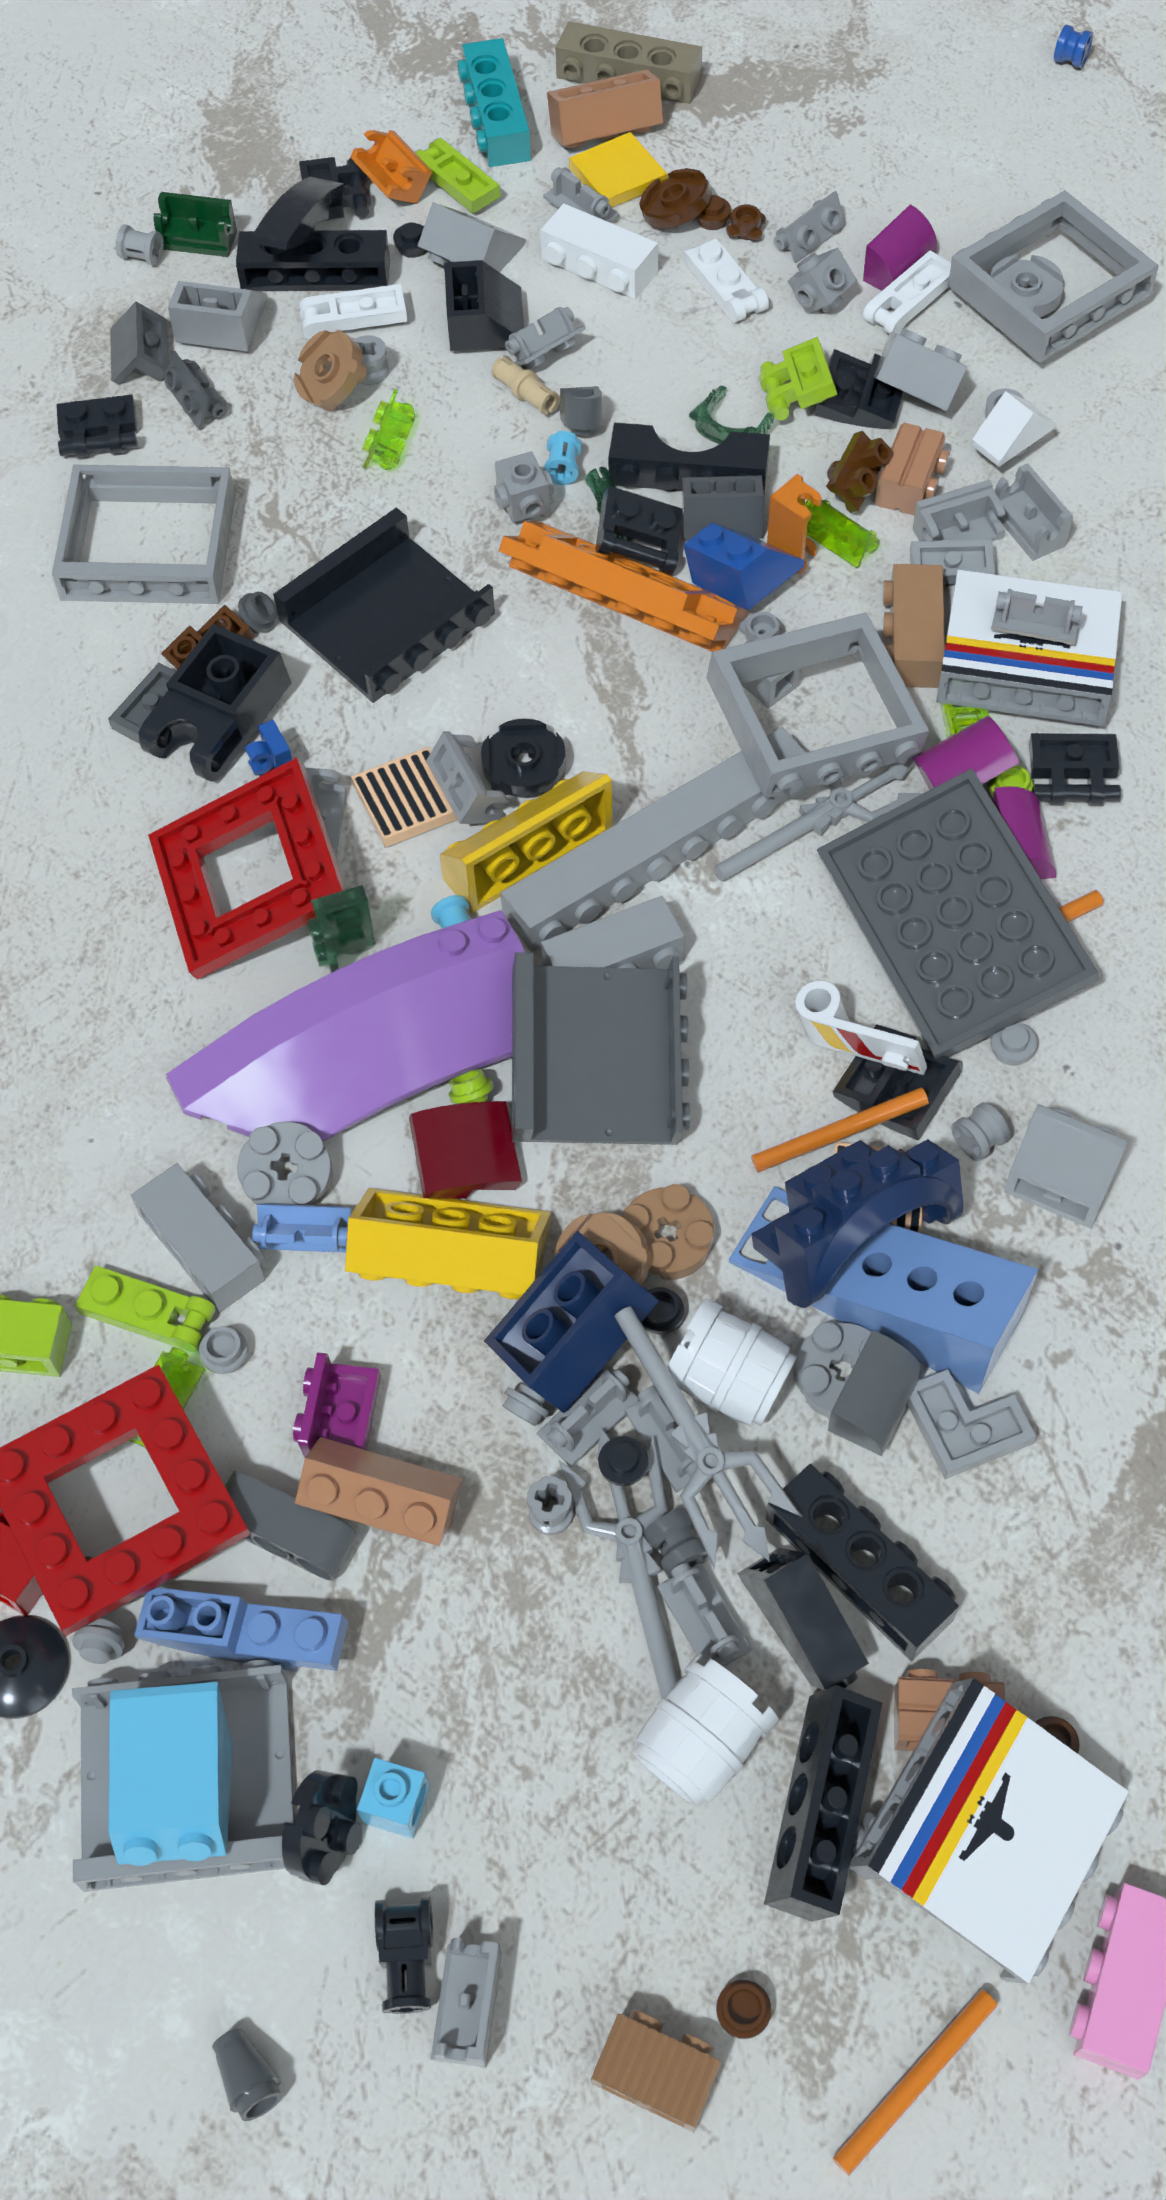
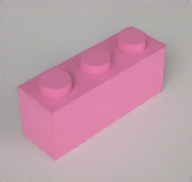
(1127, 1984)

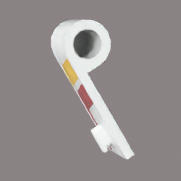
(829, 1026)

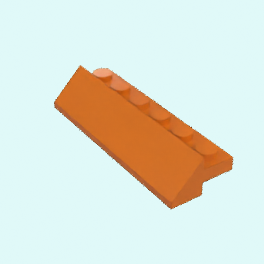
(624, 585)

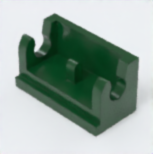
(195, 224)

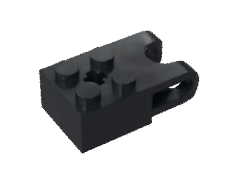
(216, 701)

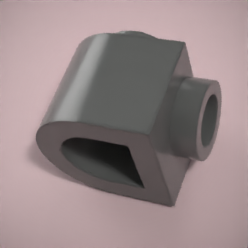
(581, 409)

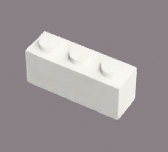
(599, 251)

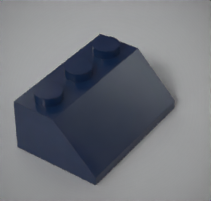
(566, 1322)

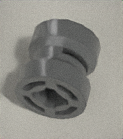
(675, 1540)

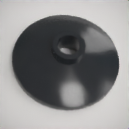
(41, 1668)

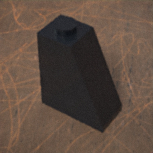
(805, 1617)

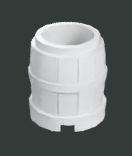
(730, 1364)
(702, 1731)

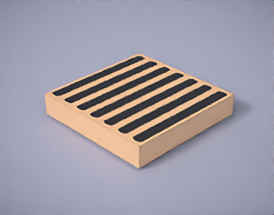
(403, 798)

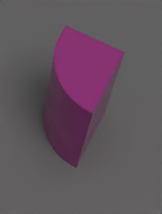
(898, 247)
(975, 747)
(1025, 820)

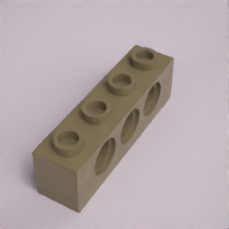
(599, 53)

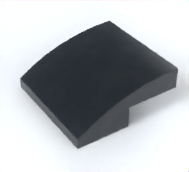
(860, 396)
(872, 1083)

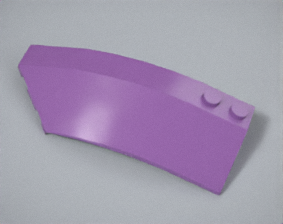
(362, 1035)

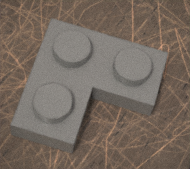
(965, 1437)

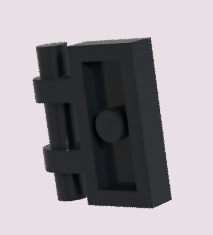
(354, 196)
(97, 426)
(1074, 756)

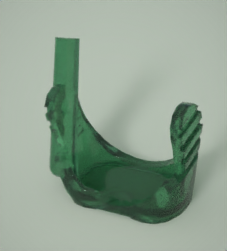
(714, 431)

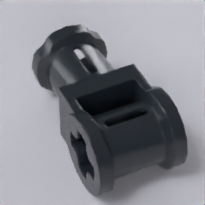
(404, 1944)

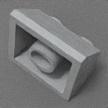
(462, 237)

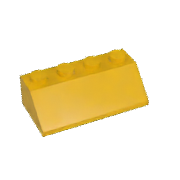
(528, 838)
(446, 1242)

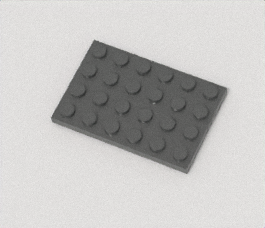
(957, 915)

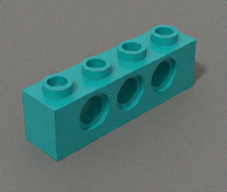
(495, 102)

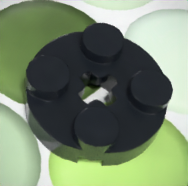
(528, 777)
(322, 1827)

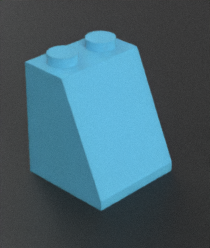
(169, 1773)

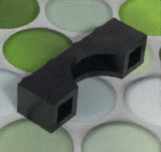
(645, 461)

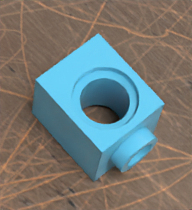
(393, 1798)

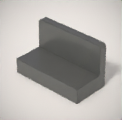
(140, 343)

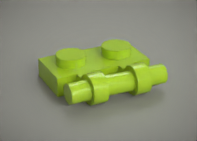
(808, 374)

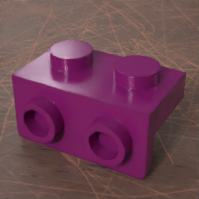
(337, 1404)

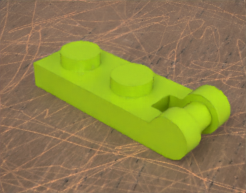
(459, 176)
(144, 1308)

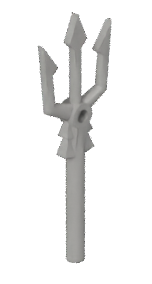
(818, 817)
(703, 1448)
(634, 1555)

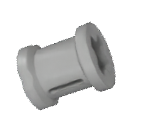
(139, 244)
(560, 1515)

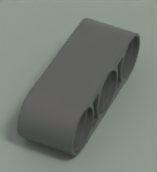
(291, 1530)

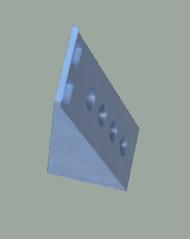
(929, 1296)

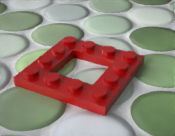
(179, 851)
(206, 1519)

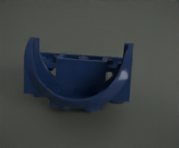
(847, 1202)

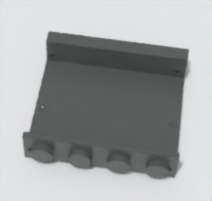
(598, 1054)

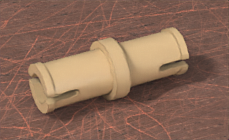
(525, 385)

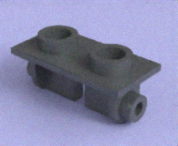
(193, 391)

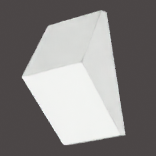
(1011, 429)

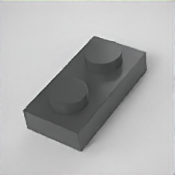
(139, 704)

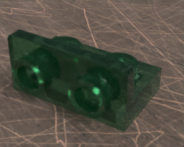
(340, 925)

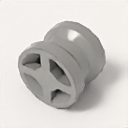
(374, 358)
(980, 1131)

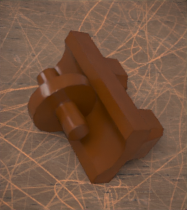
(858, 469)

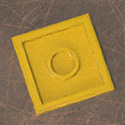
(617, 169)

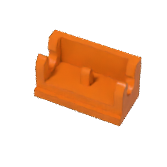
(393, 166)
(790, 518)

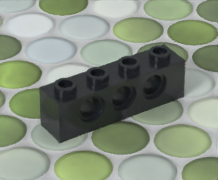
(327, 263)
(906, 1625)
(823, 1804)

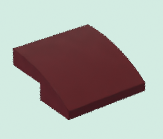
(464, 1149)

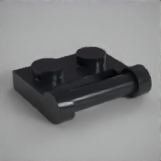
(640, 520)

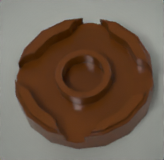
(675, 199)

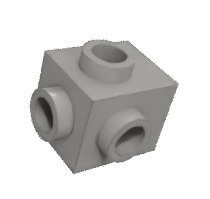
(822, 280)
(519, 494)

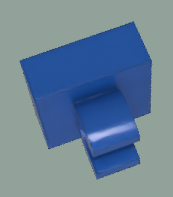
(270, 751)

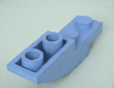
(241, 1631)

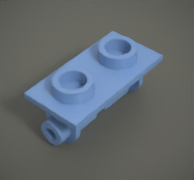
(301, 1227)

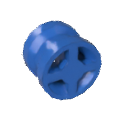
(1073, 46)

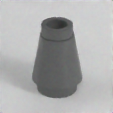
(246, 2076)

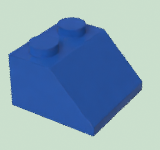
(737, 565)

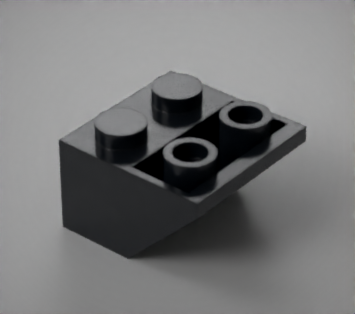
(480, 306)

